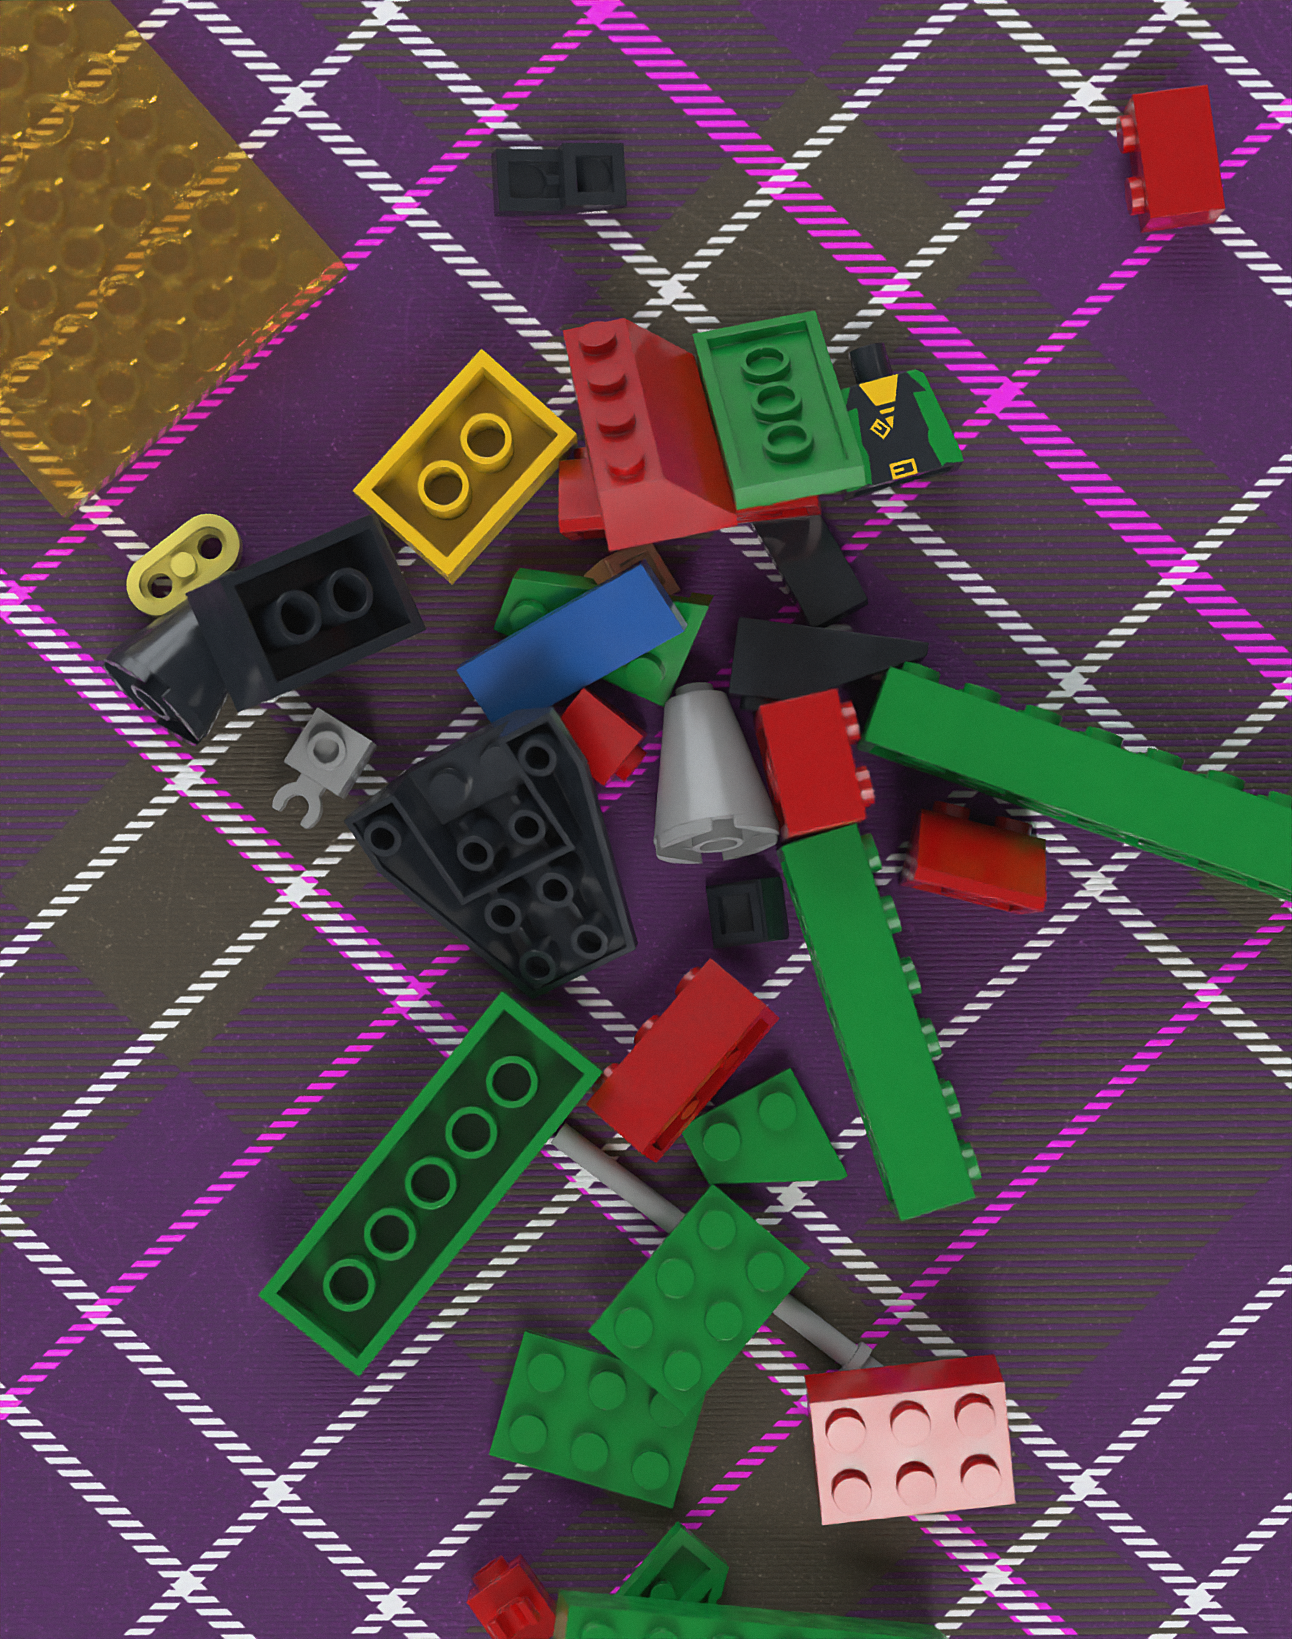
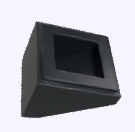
(747, 912)

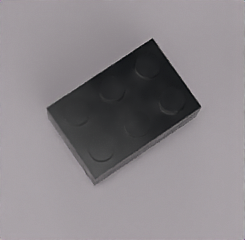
(305, 612)

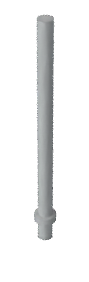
(668, 1216)

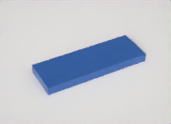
(574, 644)

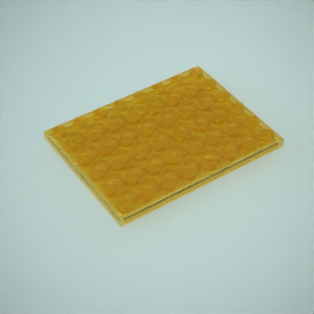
(129, 248)

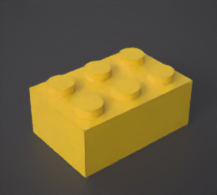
(466, 466)

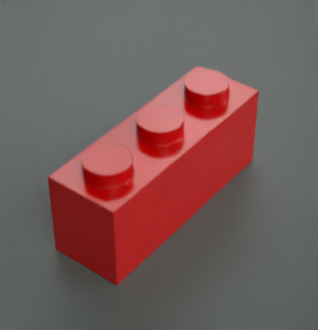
(681, 1059)

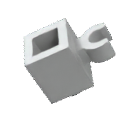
(328, 758)

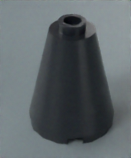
(171, 674)

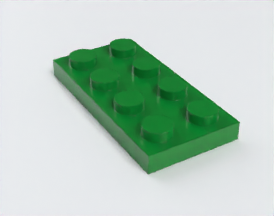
(778, 410)

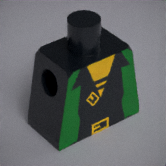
(896, 424)

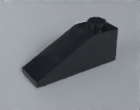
(794, 660)

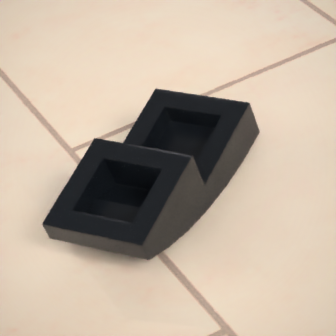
(559, 180)
(811, 568)

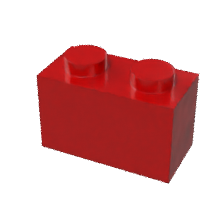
(1171, 159)

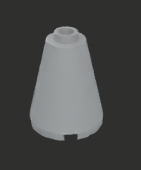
(708, 783)

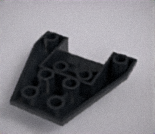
(506, 850)

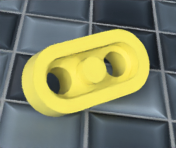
(182, 562)

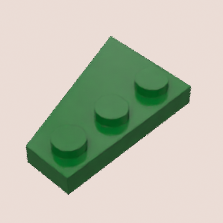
(649, 675)

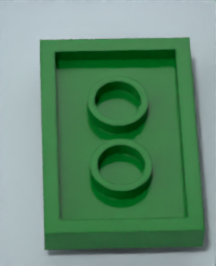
(698, 1299)
(592, 1421)

